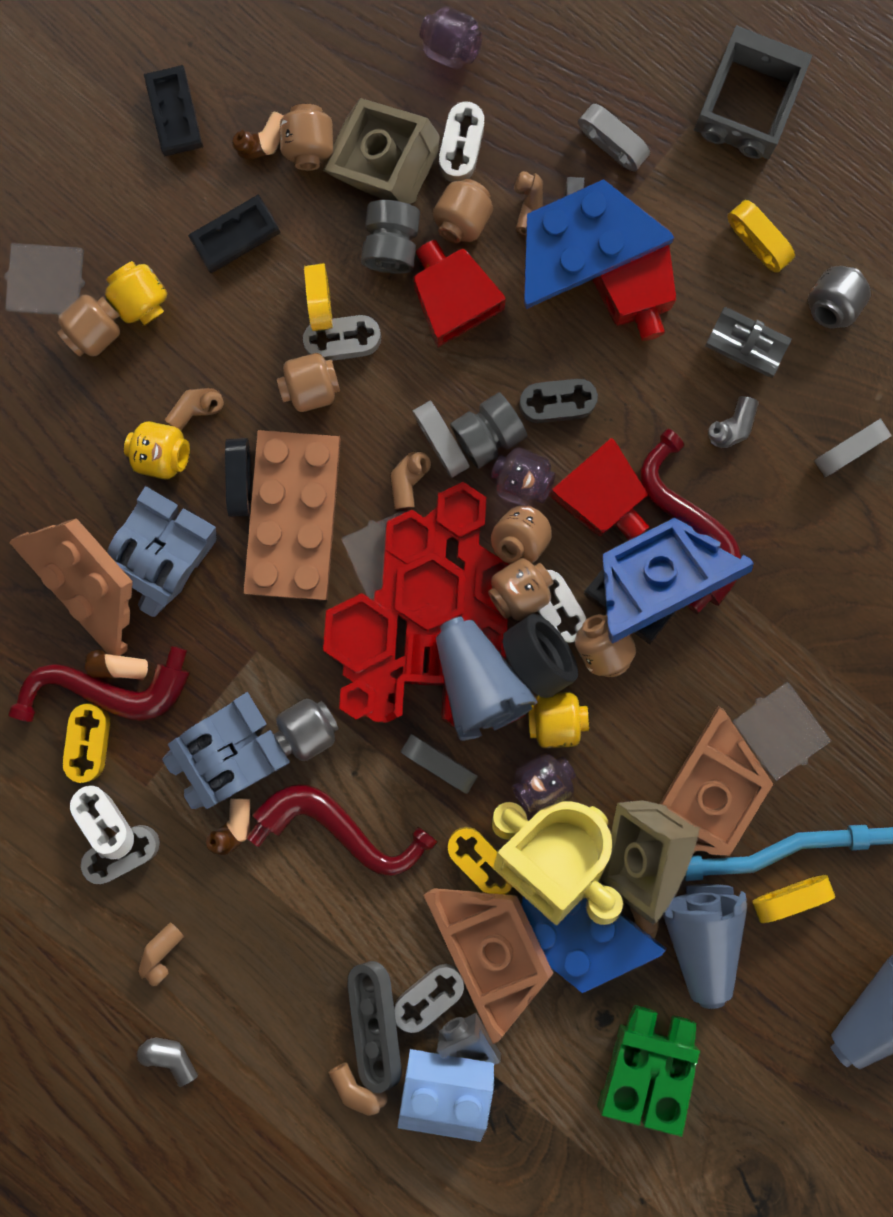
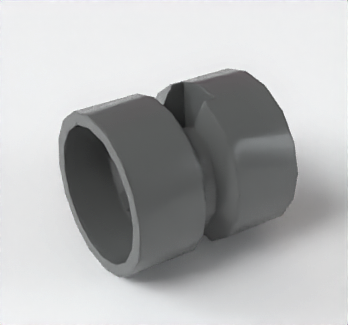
(391, 231)
(490, 429)

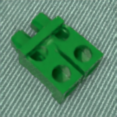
(651, 1073)

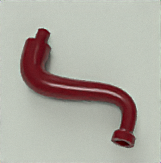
(684, 510)
(144, 705)
(307, 800)

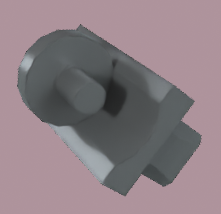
(748, 342)

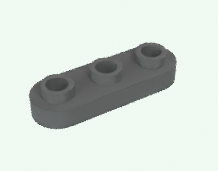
(374, 1027)

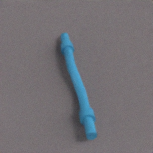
(855, 837)

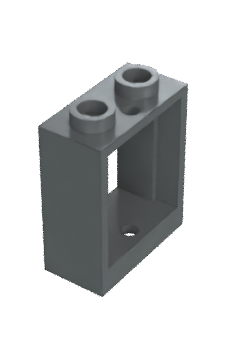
(767, 58)

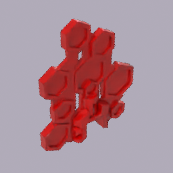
(425, 593)

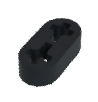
(238, 477)

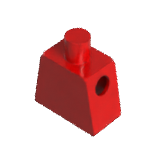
(454, 292)
(640, 292)
(603, 493)

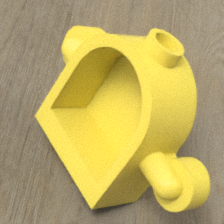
(557, 859)

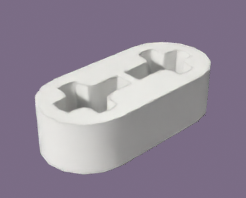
(453, 140)
(568, 604)
(94, 827)

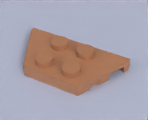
(82, 579)
(718, 786)
(492, 952)

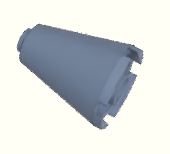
(479, 680)
(707, 940)
(867, 1028)

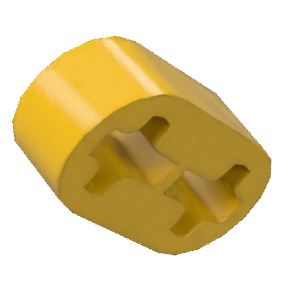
(761, 236)
(318, 297)
(76, 741)
(470, 866)
(793, 899)

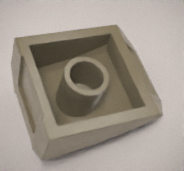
(384, 151)
(648, 856)

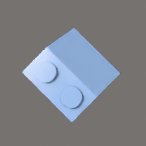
(446, 1095)

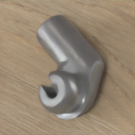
(736, 428)
(170, 1055)

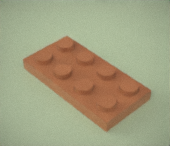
(292, 515)

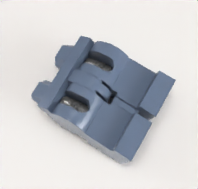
(155, 569)
(211, 764)

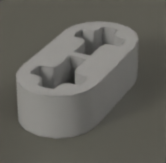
(614, 137)
(345, 348)
(440, 439)
(852, 448)
(123, 864)
(435, 1006)

